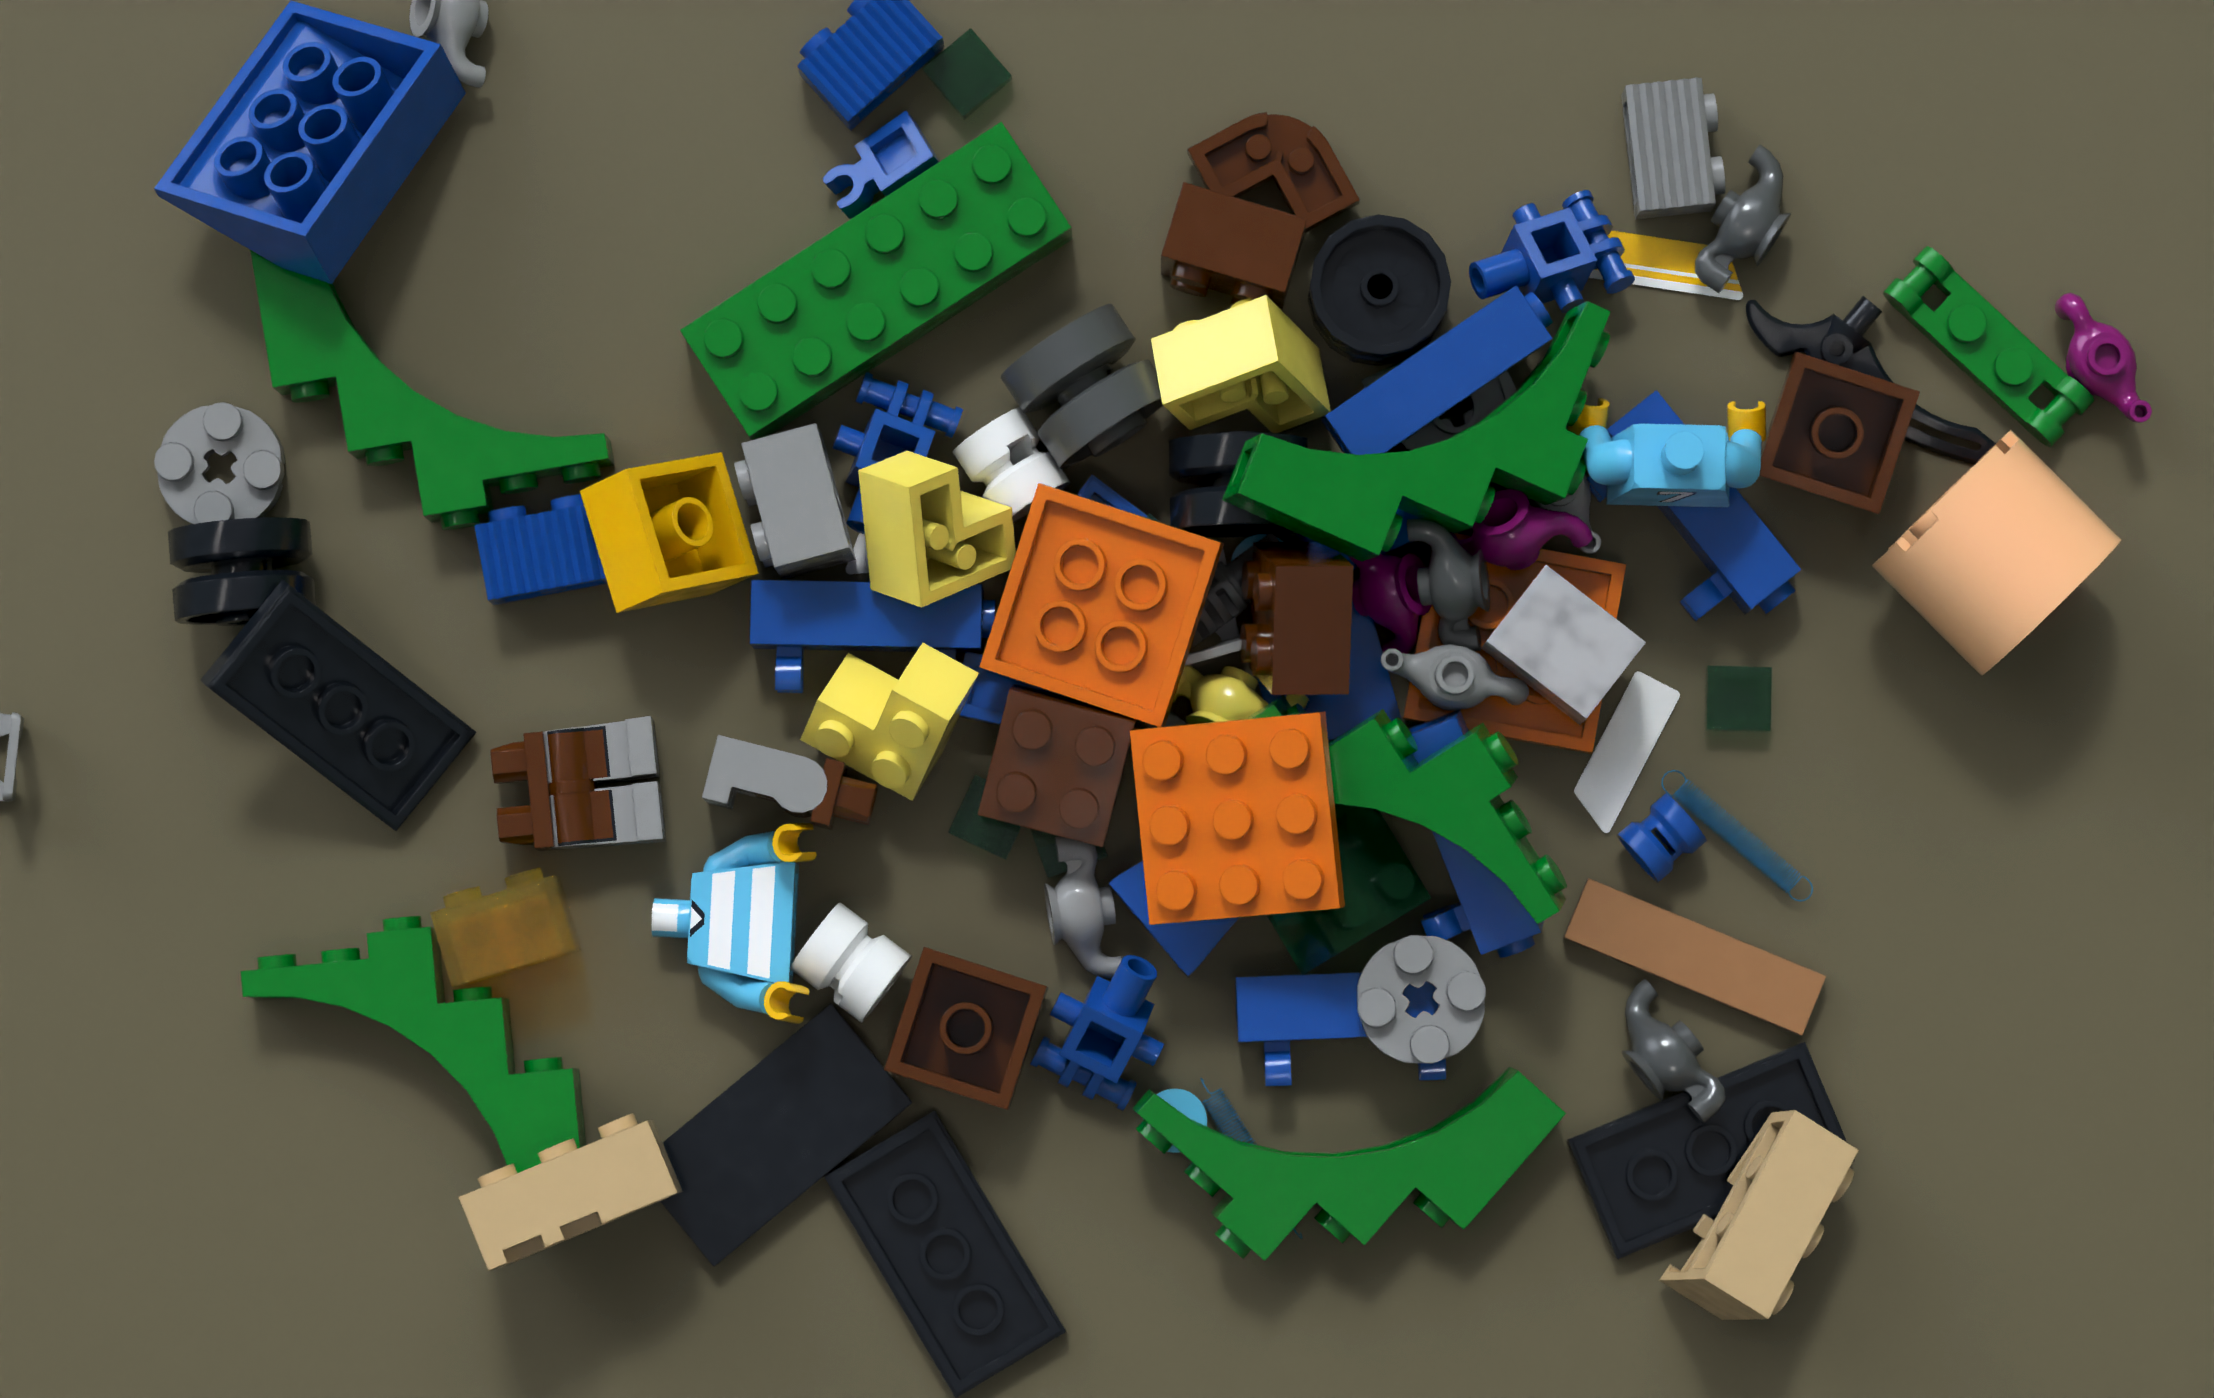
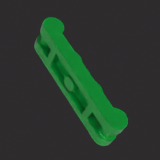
(1988, 347)

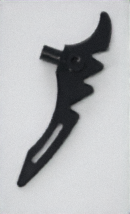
(1844, 345)

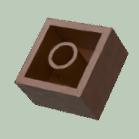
(1231, 246)
(1837, 432)
(1298, 618)
(1057, 765)
(966, 1028)

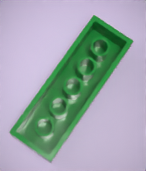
(878, 283)

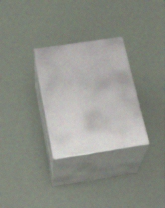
(1563, 645)

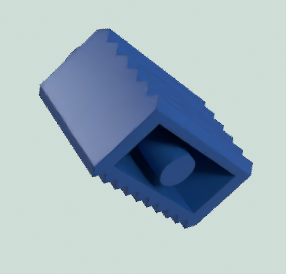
(868, 56)
(538, 552)

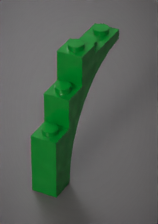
(455, 458)
(1354, 498)
(1448, 793)
(467, 1037)
(1270, 1190)

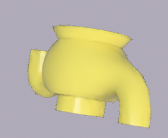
(1223, 695)

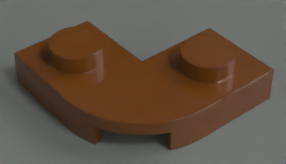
(1280, 150)

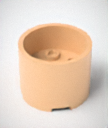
(1997, 553)

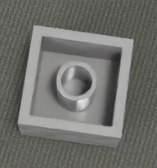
(797, 502)

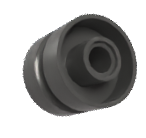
(1074, 370)

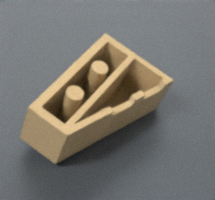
(569, 1191)
(1766, 1220)

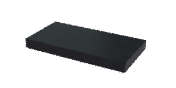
(338, 705)
(778, 1133)
(1666, 1168)
(945, 1254)

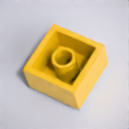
(668, 532)

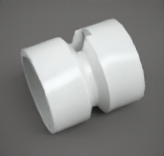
(1008, 462)
(850, 962)

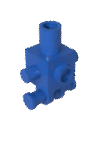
(1555, 255)
(889, 434)
(1104, 1033)

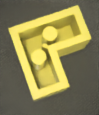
(1240, 362)
(927, 533)
(888, 724)

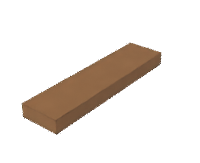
(1694, 957)

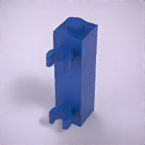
(1441, 375)
(1728, 540)
(855, 618)
(1485, 900)
(1311, 1009)

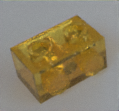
(504, 929)

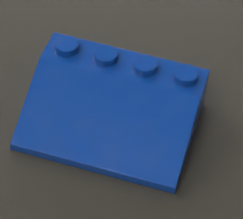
(314, 138)

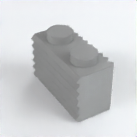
(1671, 148)

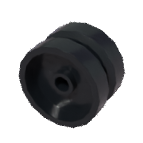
(1374, 328)
(1211, 462)
(241, 565)

